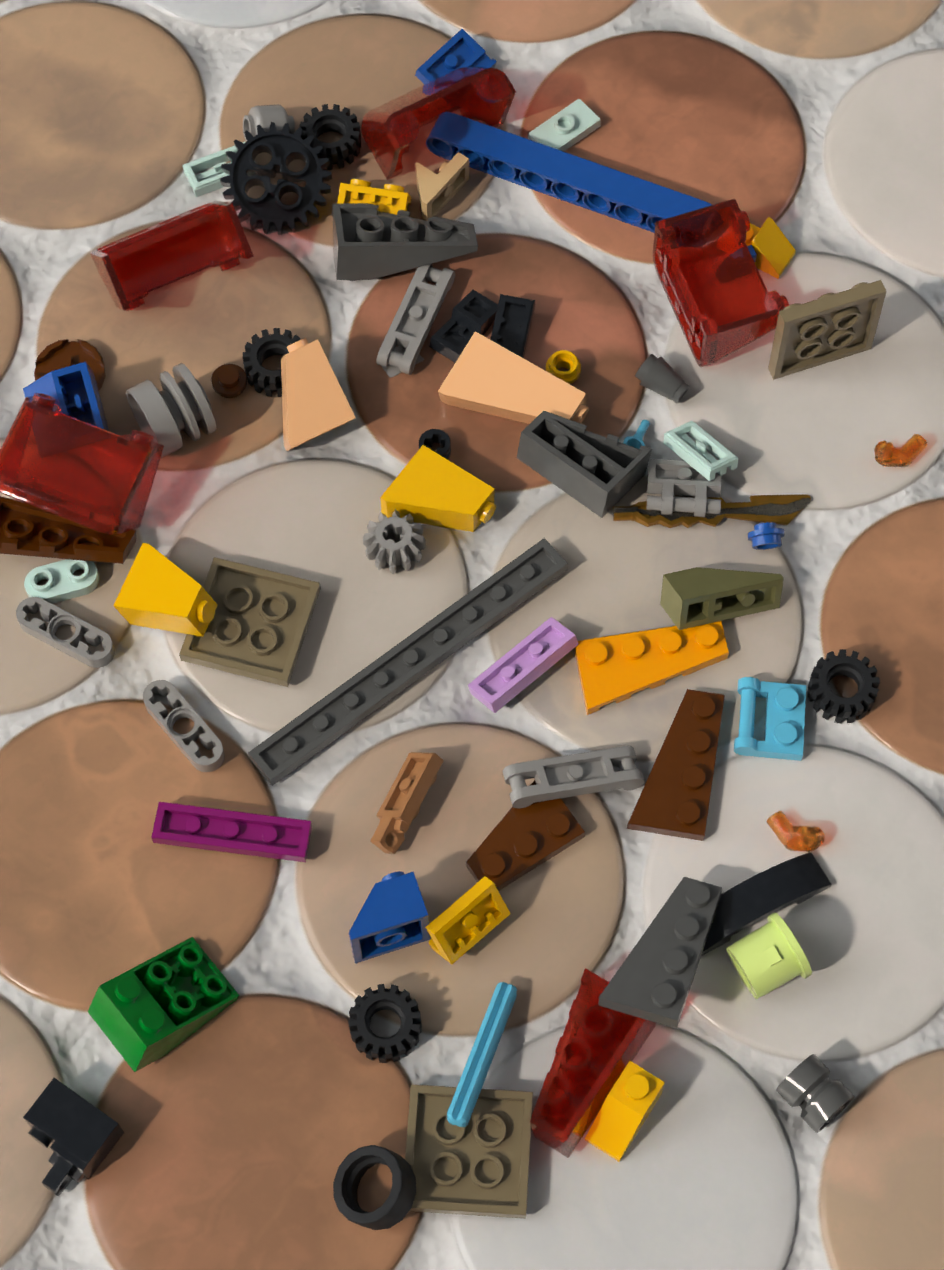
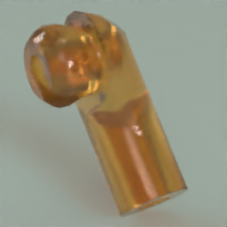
(903, 456)
(795, 837)

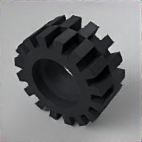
(336, 121)
(261, 349)
(850, 667)
(379, 1000)

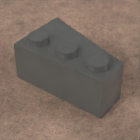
(580, 462)

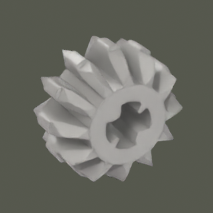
(381, 542)

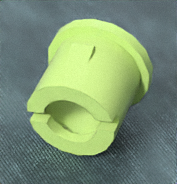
(768, 957)

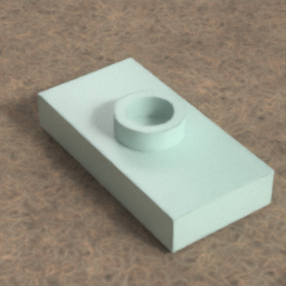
(566, 127)

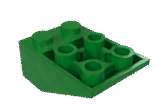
(161, 1003)

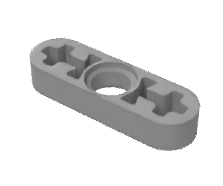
(57, 617)
(191, 752)

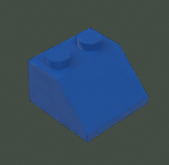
(390, 918)

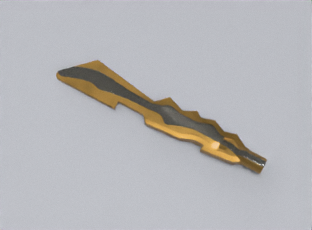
(763, 508)

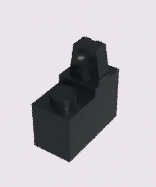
(78, 1132)

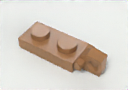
(404, 799)

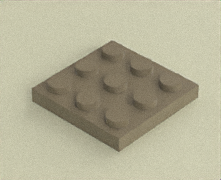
(826, 329)
(255, 624)
(474, 1166)

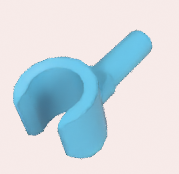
(637, 439)

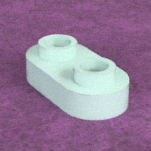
(61, 581)

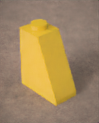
(439, 494)
(164, 596)

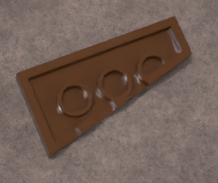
(40, 533)
(681, 779)

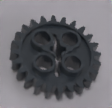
(283, 148)

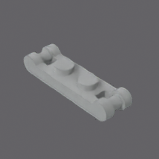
(415, 317)
(573, 775)

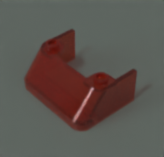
(171, 251)

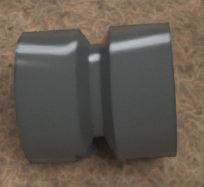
(815, 1093)

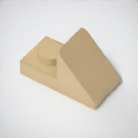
(439, 188)

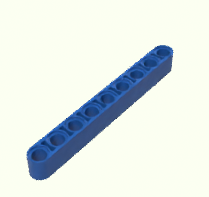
(557, 173)

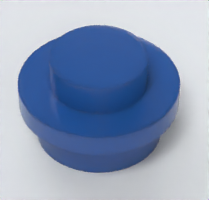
(766, 536)

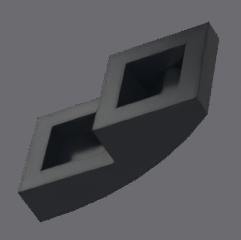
(470, 315)

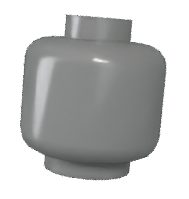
(264, 116)

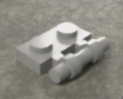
(679, 478)

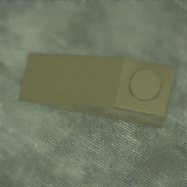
(714, 595)

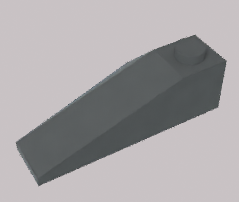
(382, 243)

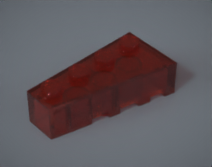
(585, 1066)

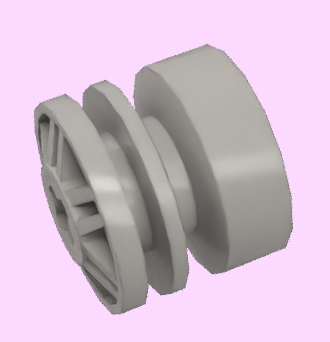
(176, 407)

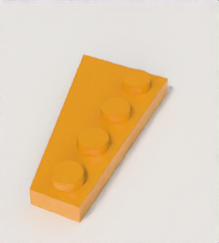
(630, 662)

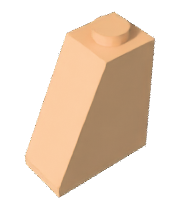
(310, 395)

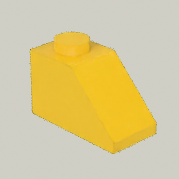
(625, 1110)

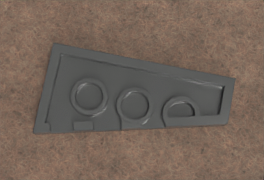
(664, 961)

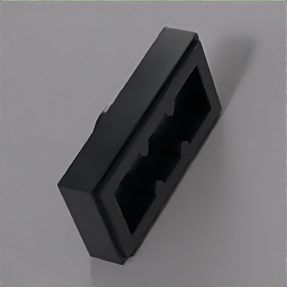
(513, 323)

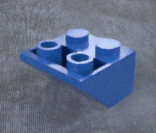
(74, 393)

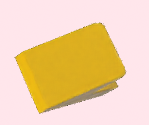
(771, 247)

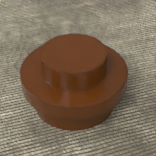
(229, 380)

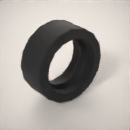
(348, 1180)

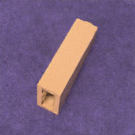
(508, 386)

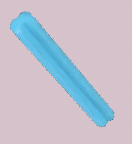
(481, 1055)

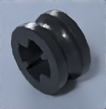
(437, 435)

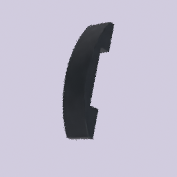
(763, 895)

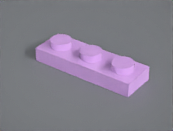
(523, 664)

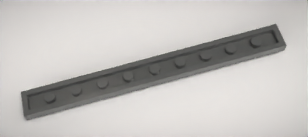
(407, 662)

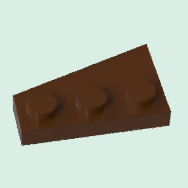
(524, 841)

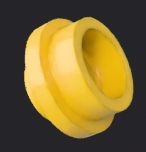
(564, 359)

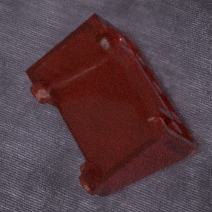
(475, 91)
(714, 281)
(78, 467)

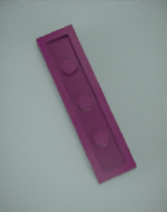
(232, 831)

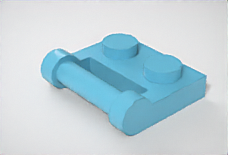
(782, 721)

